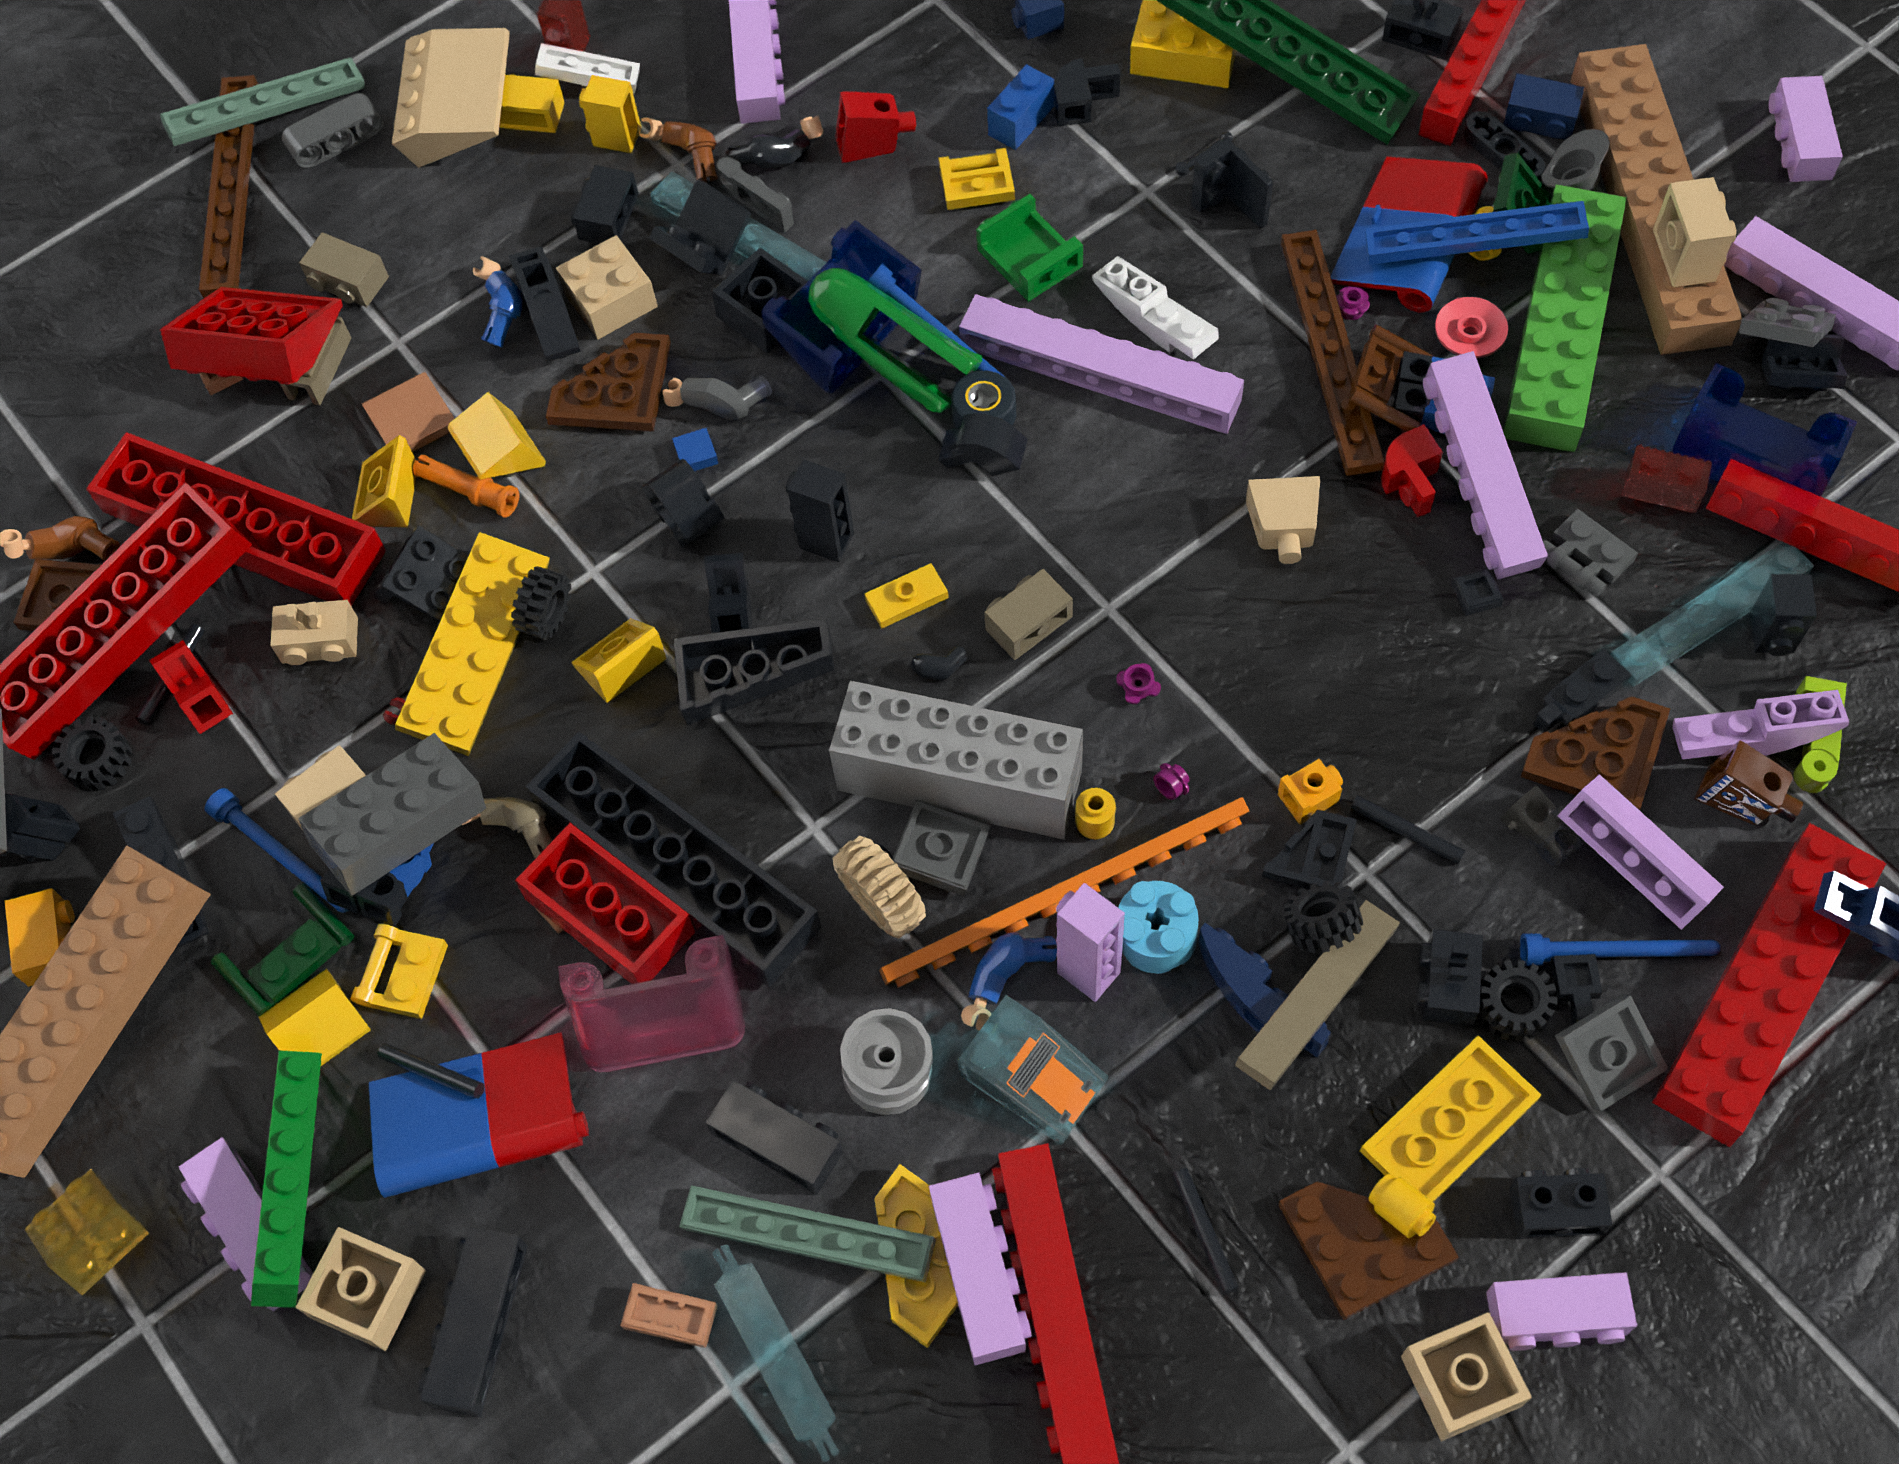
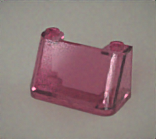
(659, 1016)

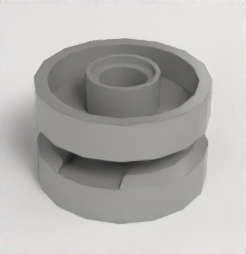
(891, 1085)

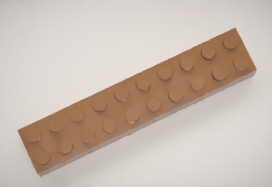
(1641, 162)

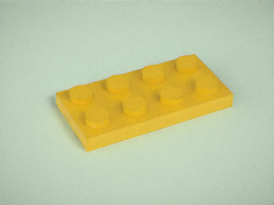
(1451, 1120)

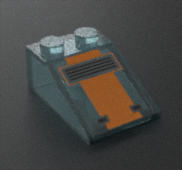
(1031, 1070)

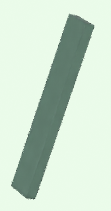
(262, 101)
(808, 1233)

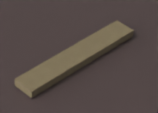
(1315, 999)

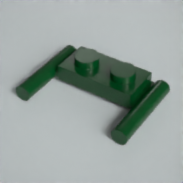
(291, 960)

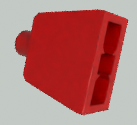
(869, 125)

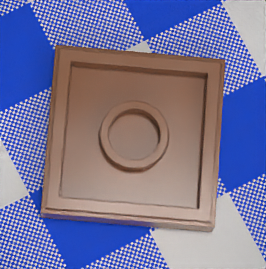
(410, 411)

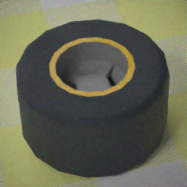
(983, 394)

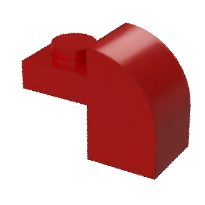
(1407, 465)
(191, 686)

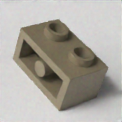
(343, 270)
(1028, 613)

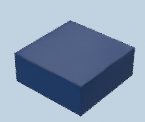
(696, 449)

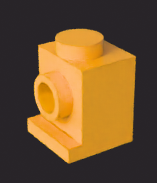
(1304, 799)

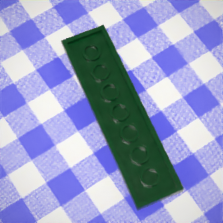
(1305, 60)

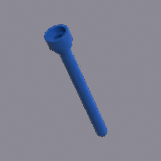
(885, 282)
(225, 808)
(1540, 949)

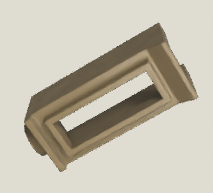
(319, 377)

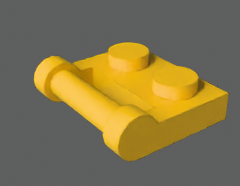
(977, 179)
(411, 976)

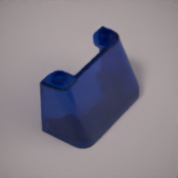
(814, 343)
(1726, 429)

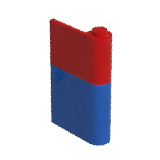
(1408, 193)
(439, 1134)

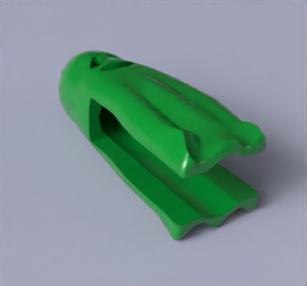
(850, 306)

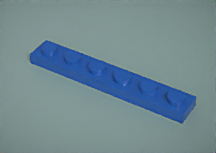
(1476, 232)

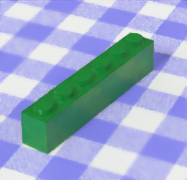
(286, 1180)

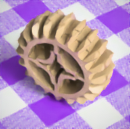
(879, 886)

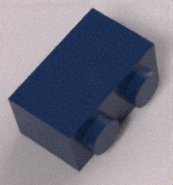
(1543, 106)

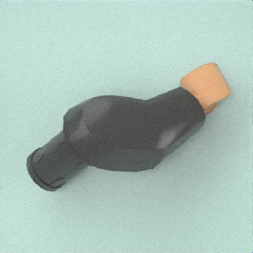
(717, 395)

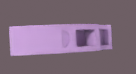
(1769, 728)

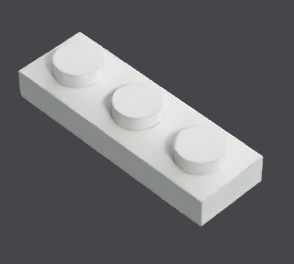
(578, 66)

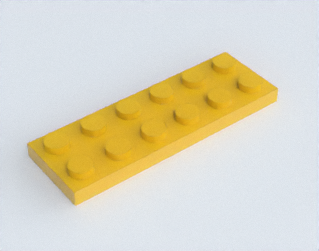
(469, 646)

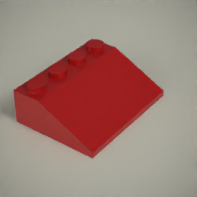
(251, 334)

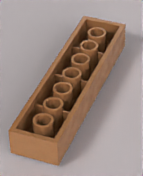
(87, 999)

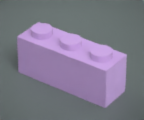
(1805, 129)
(1562, 1310)

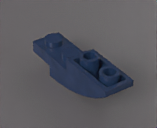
(1861, 909)
(1245, 982)

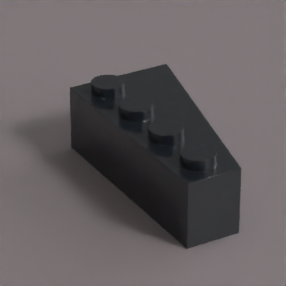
(747, 664)

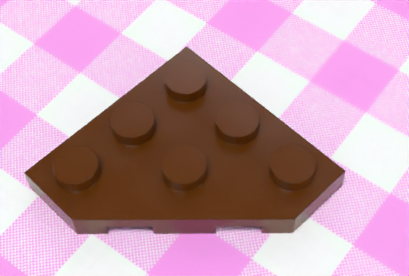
(615, 387)
(1612, 743)
(1357, 1249)

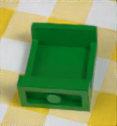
(1028, 248)

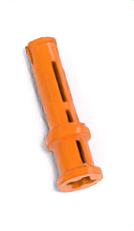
(480, 492)

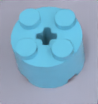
(1177, 936)

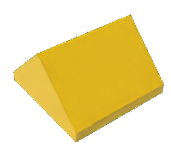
(494, 439)
(386, 486)
(621, 658)
(315, 1019)

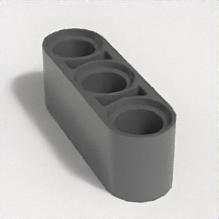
(332, 130)

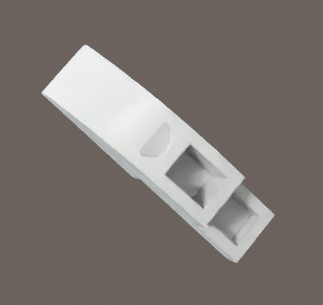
(1152, 311)

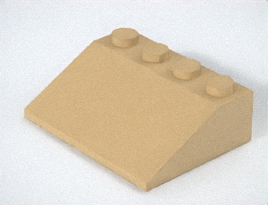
(450, 92)

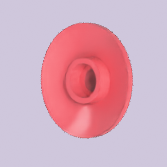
(1474, 317)

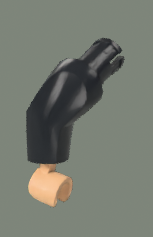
(774, 151)

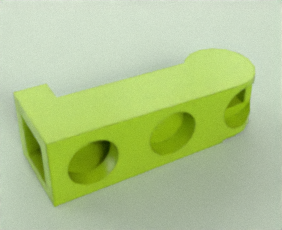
(1821, 756)

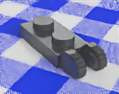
(755, 194)

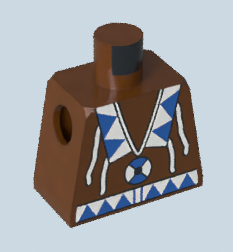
(1748, 786)

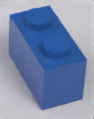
(1020, 107)

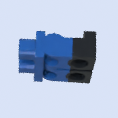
(1410, 393)
(383, 897)

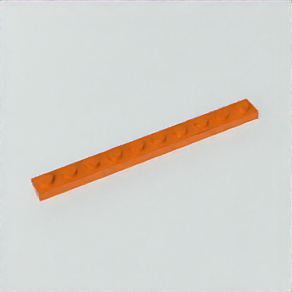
(1014, 917)

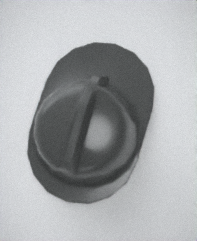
(1578, 161)

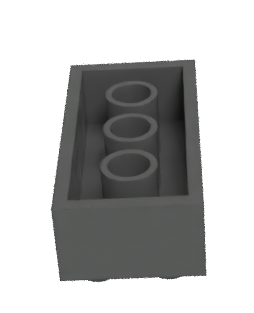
(392, 813)

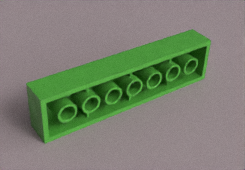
(1564, 327)

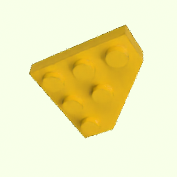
(916, 1305)

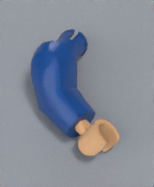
(505, 301)
(997, 965)

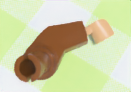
(690, 137)
(60, 541)

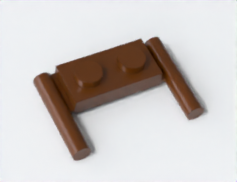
(1377, 376)

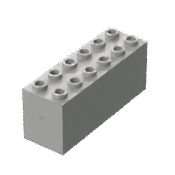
(957, 759)

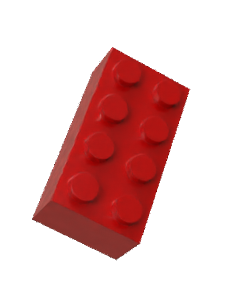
(605, 906)

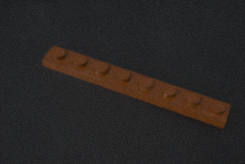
(227, 200)
(1331, 352)

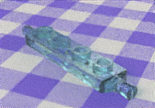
(775, 1353)

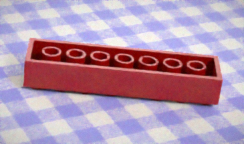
(288, 536)
(114, 618)
(1763, 992)

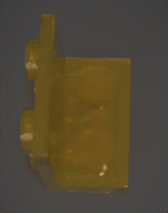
(84, 1232)

